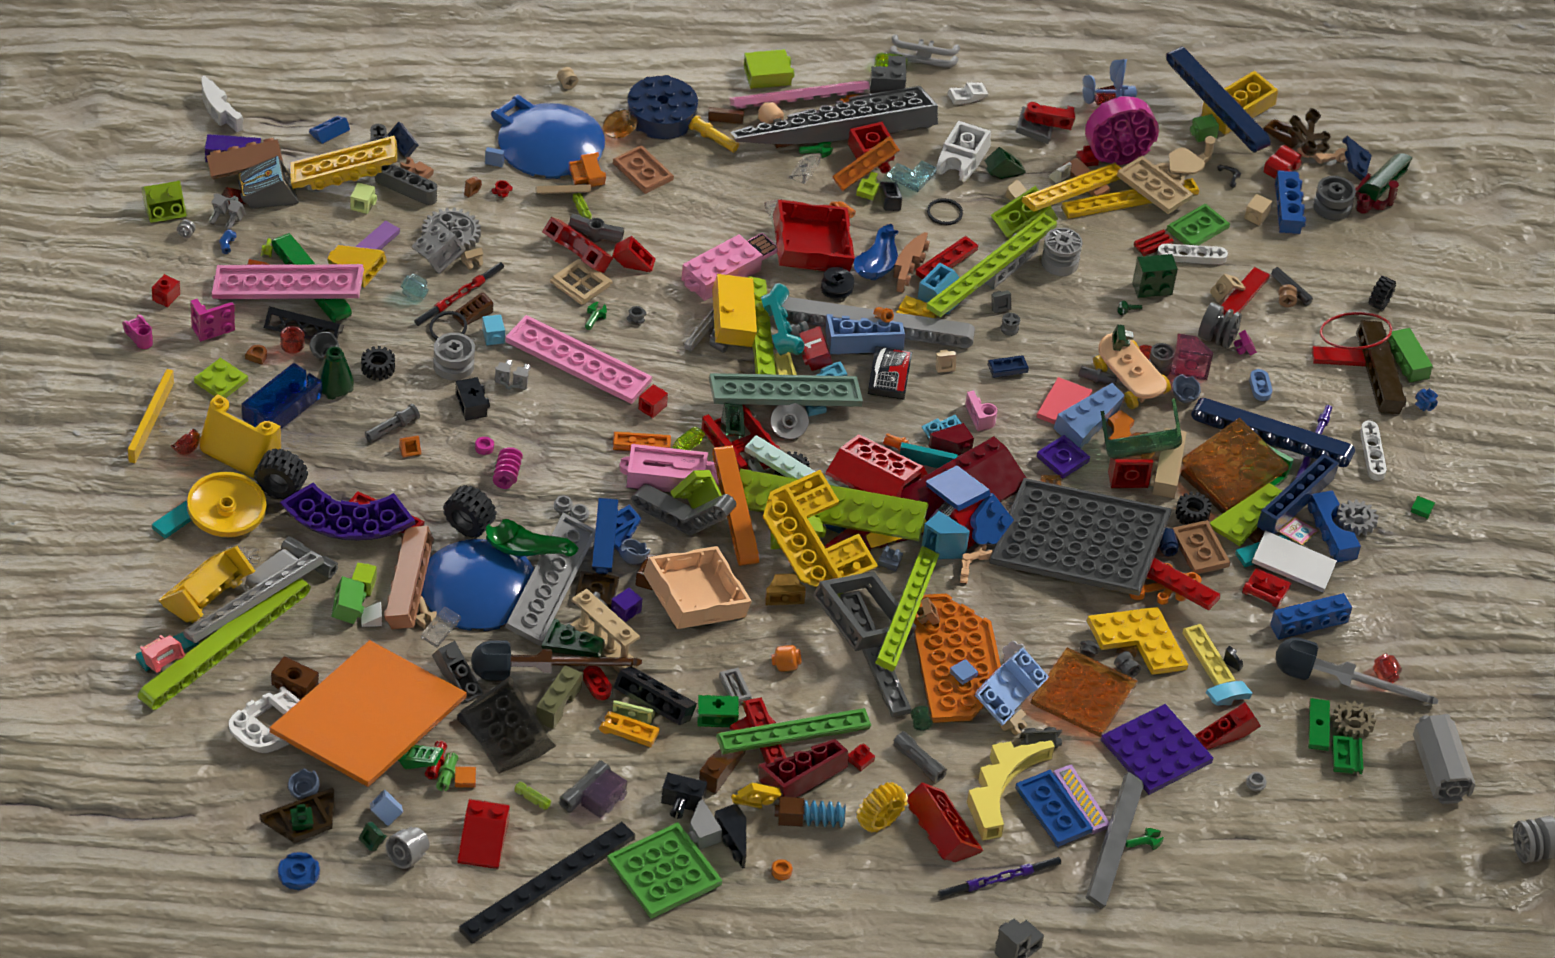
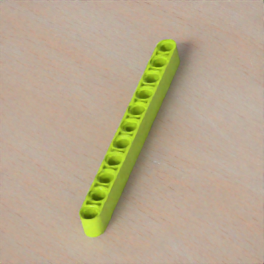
(220, 645)

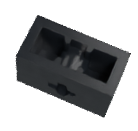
(472, 398)

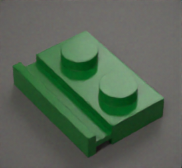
(1347, 754)

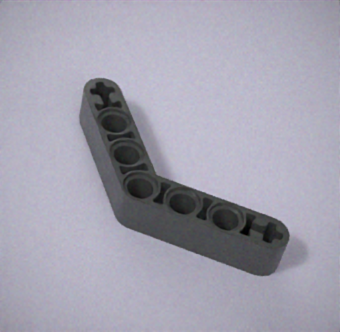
(402, 180)
(679, 514)

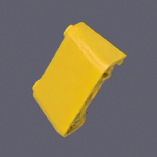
(235, 440)

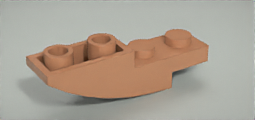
(910, 259)

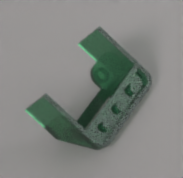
(1143, 443)

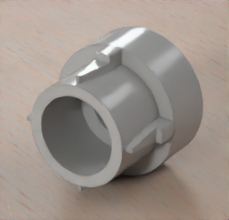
(407, 846)

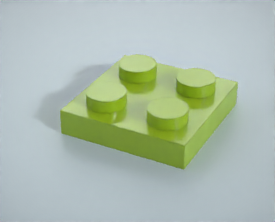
(221, 378)

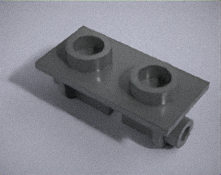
(1032, 736)

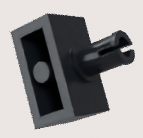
(682, 793)

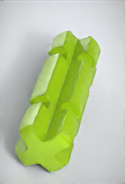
(581, 205)
(532, 795)

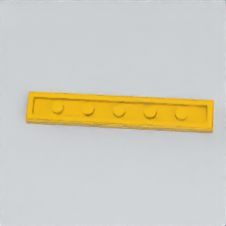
(150, 416)

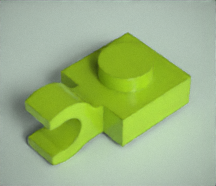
(868, 188)

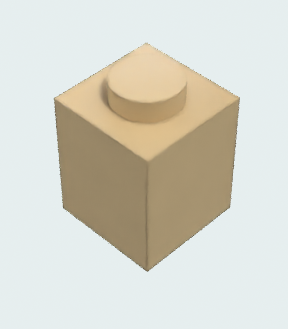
(1258, 209)

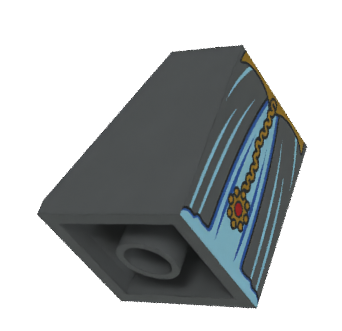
(267, 185)

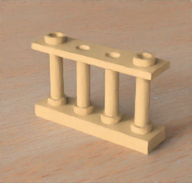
(609, 621)

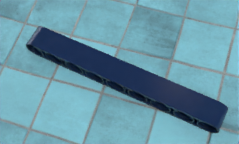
(1218, 99)
(1274, 432)

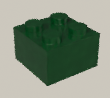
(1154, 275)

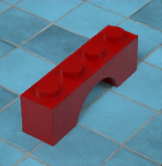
(577, 243)

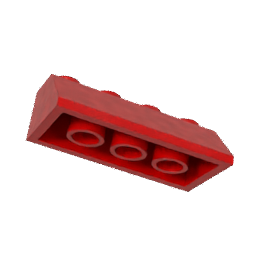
(943, 823)

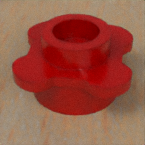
(502, 188)

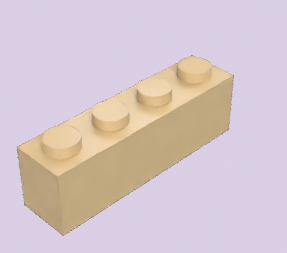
(1167, 470)

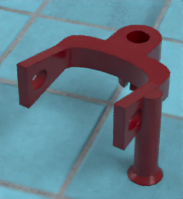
(1364, 202)

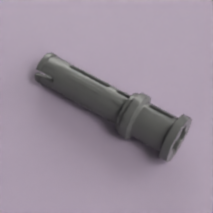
(399, 420)

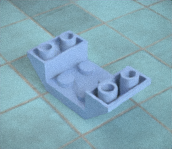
(1011, 685)

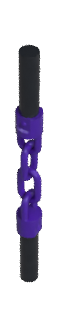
(973, 884)

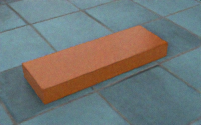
(623, 440)

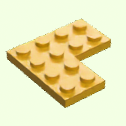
(1140, 628)

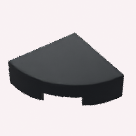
(1232, 659)

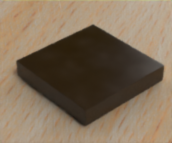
(603, 584)

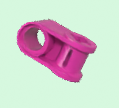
(139, 332)

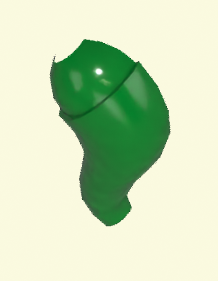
(518, 541)

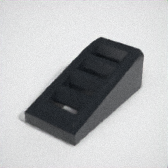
(890, 196)

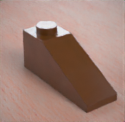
(719, 768)

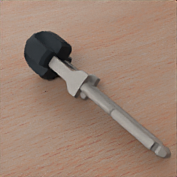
(1298, 659)

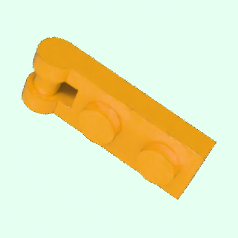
(629, 729)

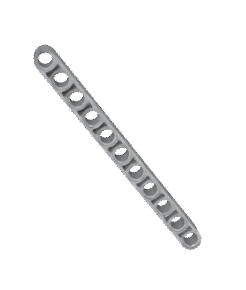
(915, 327)

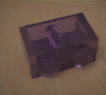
(604, 793)

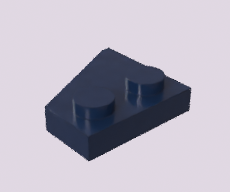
(1357, 158)

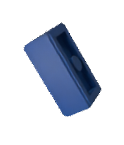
(330, 129)

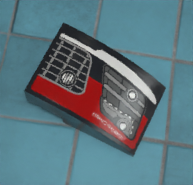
(889, 372)

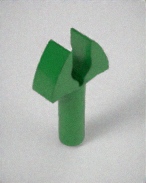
(823, 148)
(591, 309)
(1147, 839)

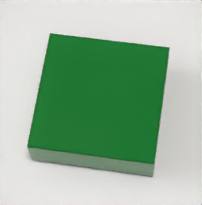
(1422, 507)

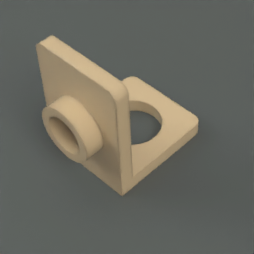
(1225, 286)

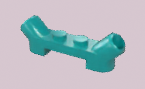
(783, 340)

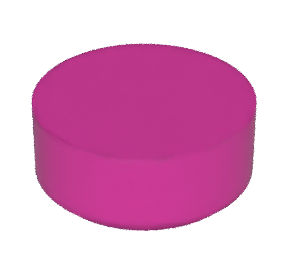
(484, 445)

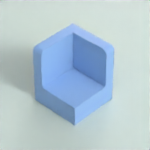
(386, 807)

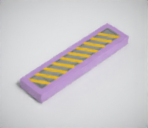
(1082, 797)

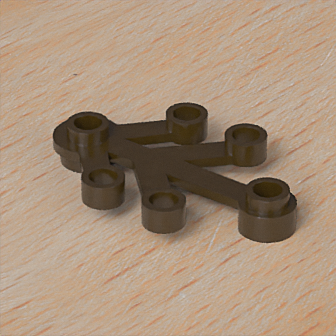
(1308, 145)

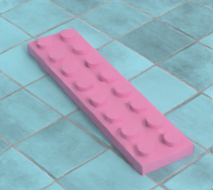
(288, 281)
(578, 359)

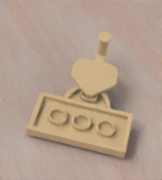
(1164, 182)

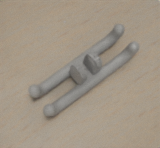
(924, 52)

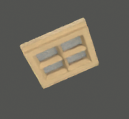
(581, 281)

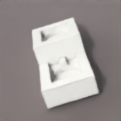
(971, 93)

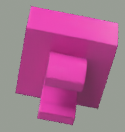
(1245, 343)

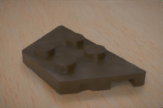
(322, 812)

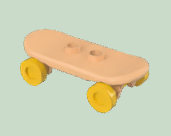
(1132, 370)

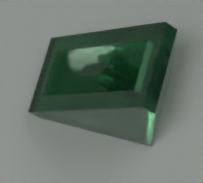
(732, 420)

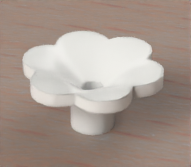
(1010, 649)

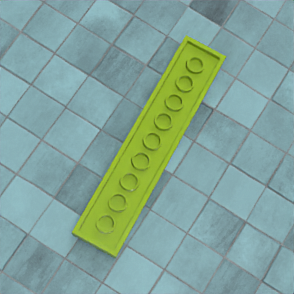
(855, 509)

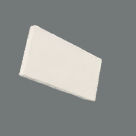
(1294, 561)

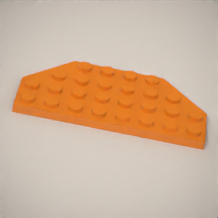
(945, 644)

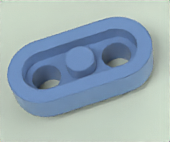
(1260, 385)

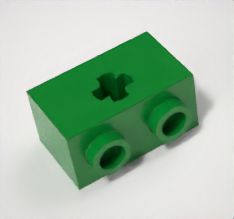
(717, 711)

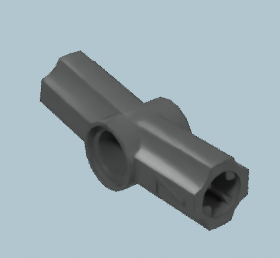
(596, 229)

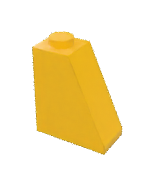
(371, 259)

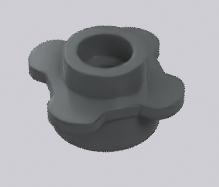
(636, 314)
(1089, 648)

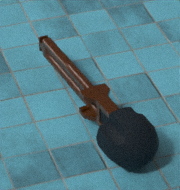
(494, 661)

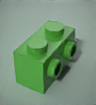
(348, 600)

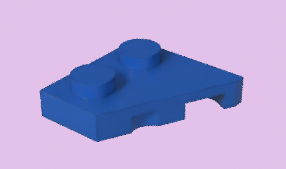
(627, 523)

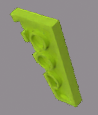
(1243, 518)

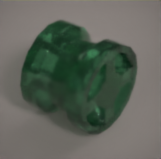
(921, 718)

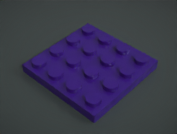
(1157, 748)

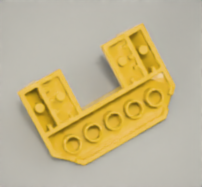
(787, 519)

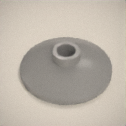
(789, 412)

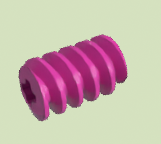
(507, 467)

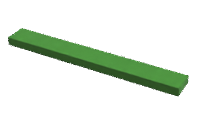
(793, 731)

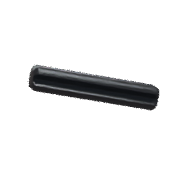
(1284, 279)

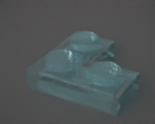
(912, 179)

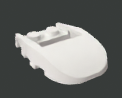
(251, 731)

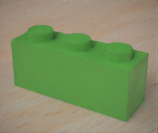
(1410, 355)

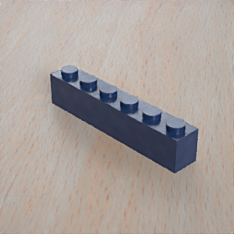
(1297, 494)

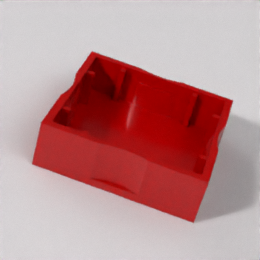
(812, 236)

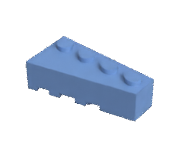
(862, 335)
(1084, 418)

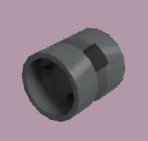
(1162, 358)

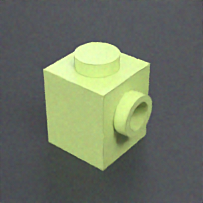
(363, 198)

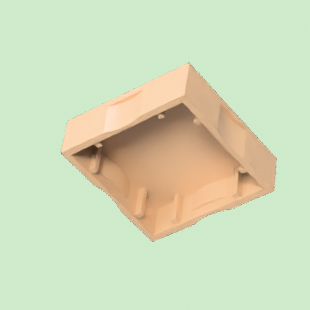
(697, 587)

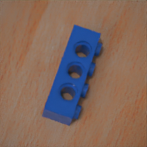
(1289, 202)

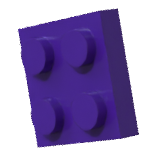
(1063, 456)

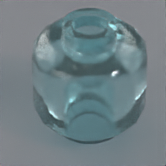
(414, 287)

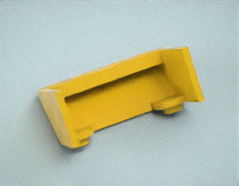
(183, 605)

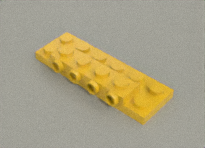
(344, 164)

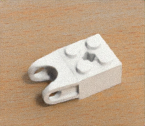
(964, 150)

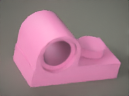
(981, 414)

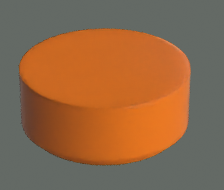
(781, 869)

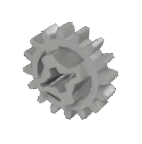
(1357, 517)

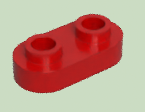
(600, 685)

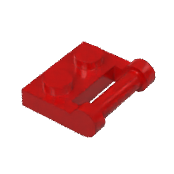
(1267, 587)

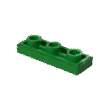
(1319, 724)

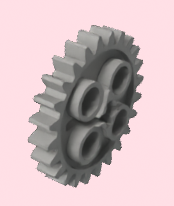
(465, 227)

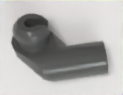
(719, 346)

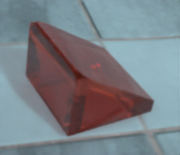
(230, 192)

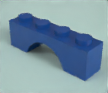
(1341, 543)

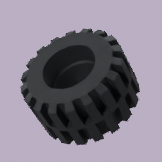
(280, 473)
(469, 511)

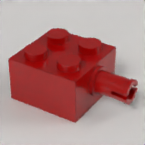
(865, 138)

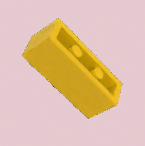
(209, 579)

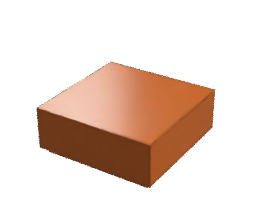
(465, 777)

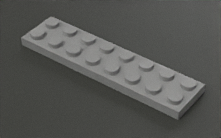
(550, 583)

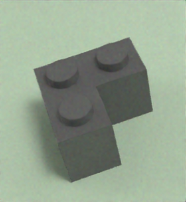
(889, 77)
(1018, 940)

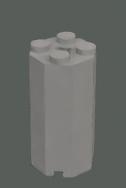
(1443, 758)

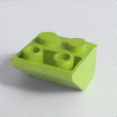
(164, 201)

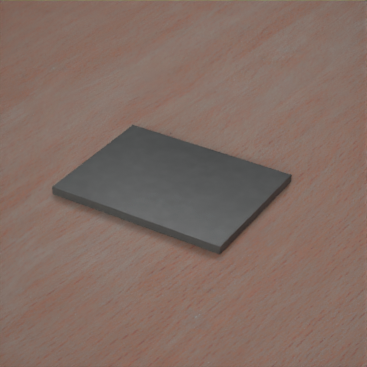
(1081, 536)

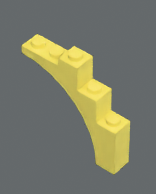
(1007, 764)

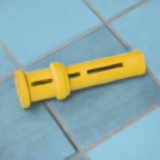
(707, 130)

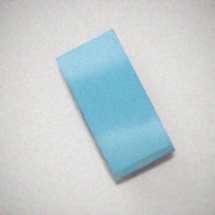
(936, 425)
(1227, 692)

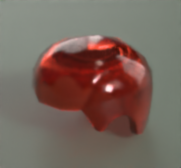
(187, 443)

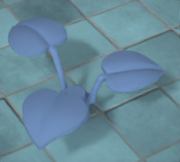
(1117, 73)

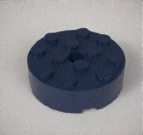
(662, 106)

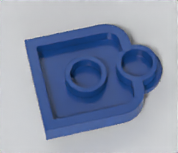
(990, 521)

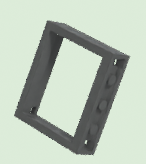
(842, 616)

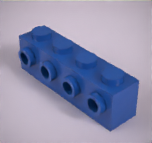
(1311, 616)

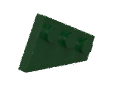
(570, 641)

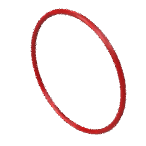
(1355, 313)

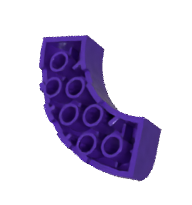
(347, 519)

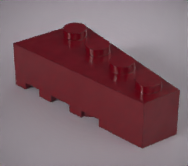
(804, 769)

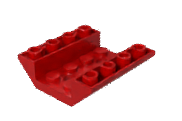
(873, 468)

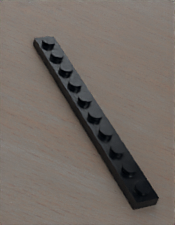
(546, 883)

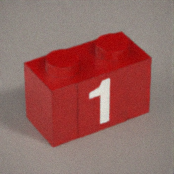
(815, 349)

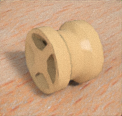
(567, 77)

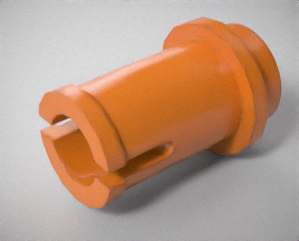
(885, 314)
(894, 441)

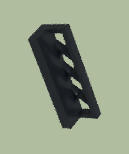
(301, 318)

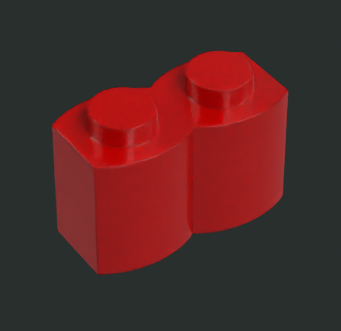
(1283, 160)

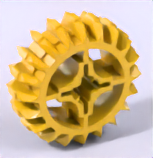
(881, 807)

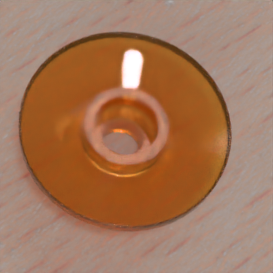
(619, 124)

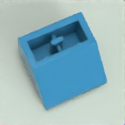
(936, 282)
(945, 537)

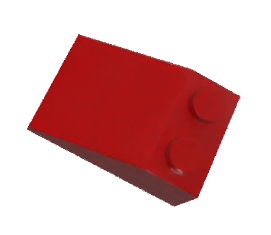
(484, 834)

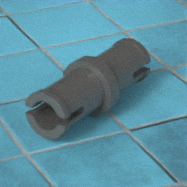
(1097, 375)

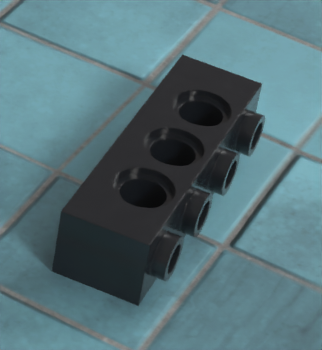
(655, 695)

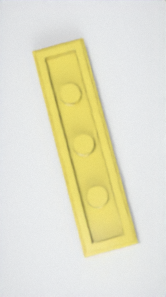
(1208, 655)

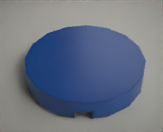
(298, 871)

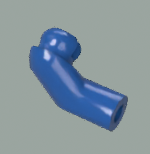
(227, 236)

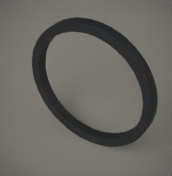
(943, 222)
(447, 313)

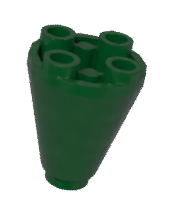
(335, 374)

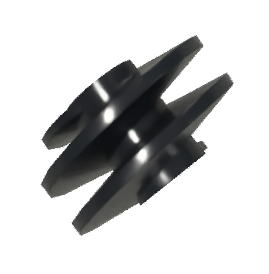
(837, 283)

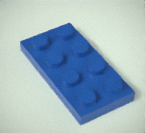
(1053, 808)

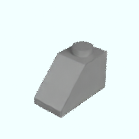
(704, 828)

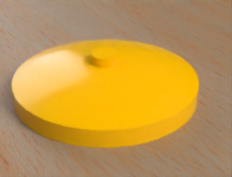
(226, 504)

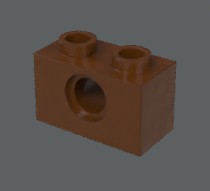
(294, 677)

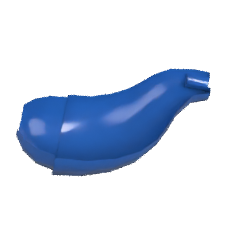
(880, 257)

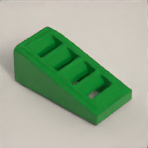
(419, 756)

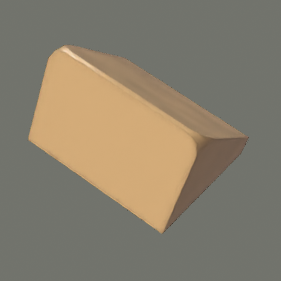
(1015, 190)

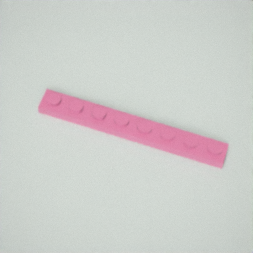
(806, 93)

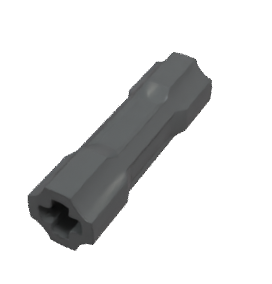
(297, 549)
(930, 766)
(572, 797)

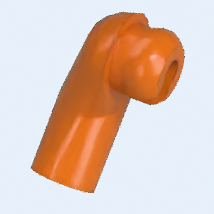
(851, 211)

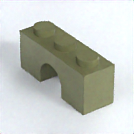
(564, 688)

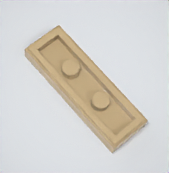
(562, 189)

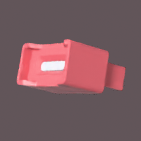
(162, 652)

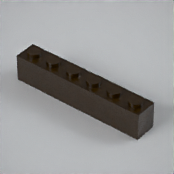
(1381, 368)

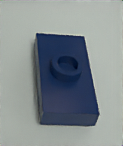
(405, 141)
(1008, 366)

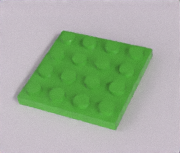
(664, 870)

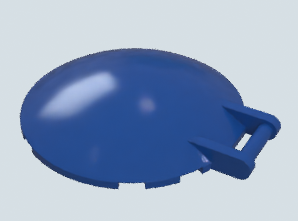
(546, 136)
(475, 583)

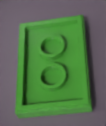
(1198, 226)

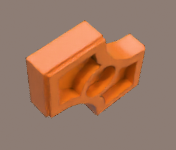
(1120, 424)

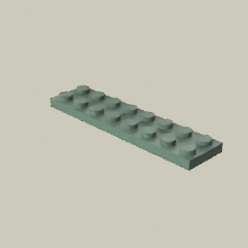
(785, 390)

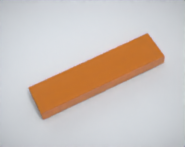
(866, 163)

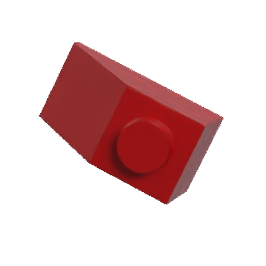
(633, 255)

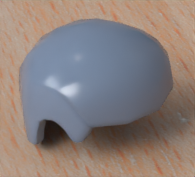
(1186, 389)
(633, 551)
(303, 784)

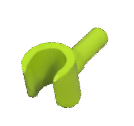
(267, 249)

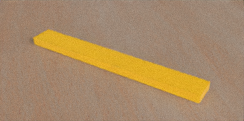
(1071, 187)
(1113, 201)

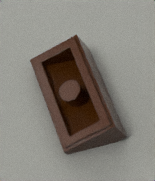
(726, 115)

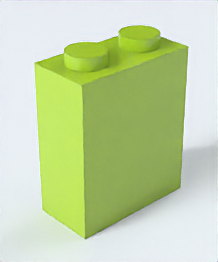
(768, 69)

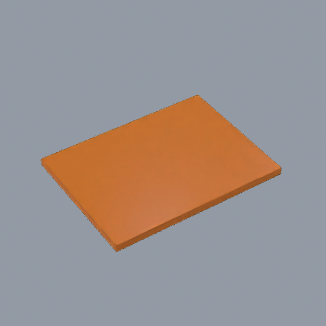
(368, 713)

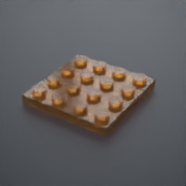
(1234, 463)
(1084, 692)

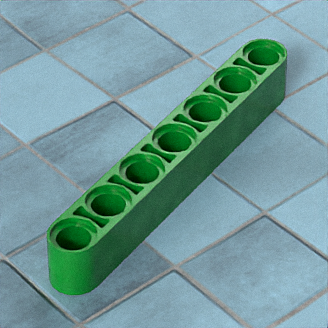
(293, 254)

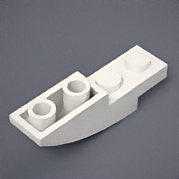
(218, 108)

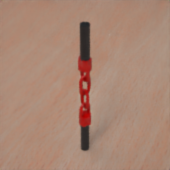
(441, 305)

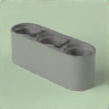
(270, 567)

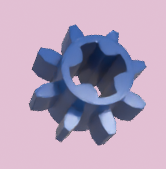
(1426, 399)

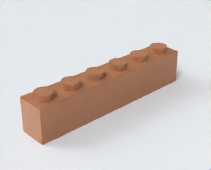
(409, 577)

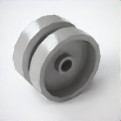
(454, 356)

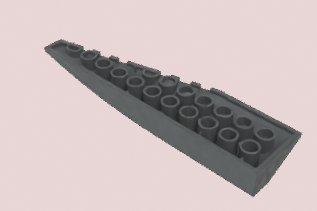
(896, 108)

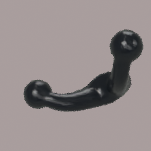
(1236, 174)

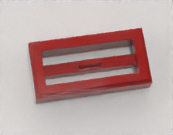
(1152, 240)

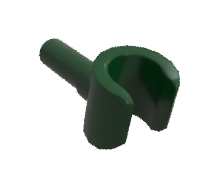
(1124, 307)

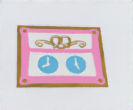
(1298, 530)

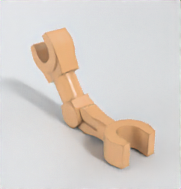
(1320, 158)
(979, 553)

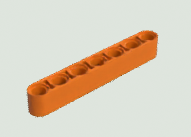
(739, 518)

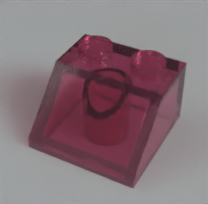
(1191, 357)

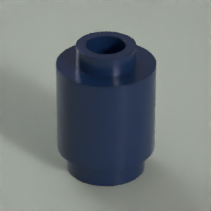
(1169, 543)

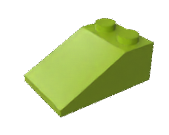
(1016, 215)

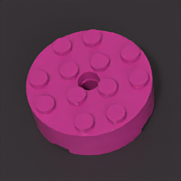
(1121, 130)

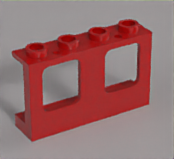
(718, 438)

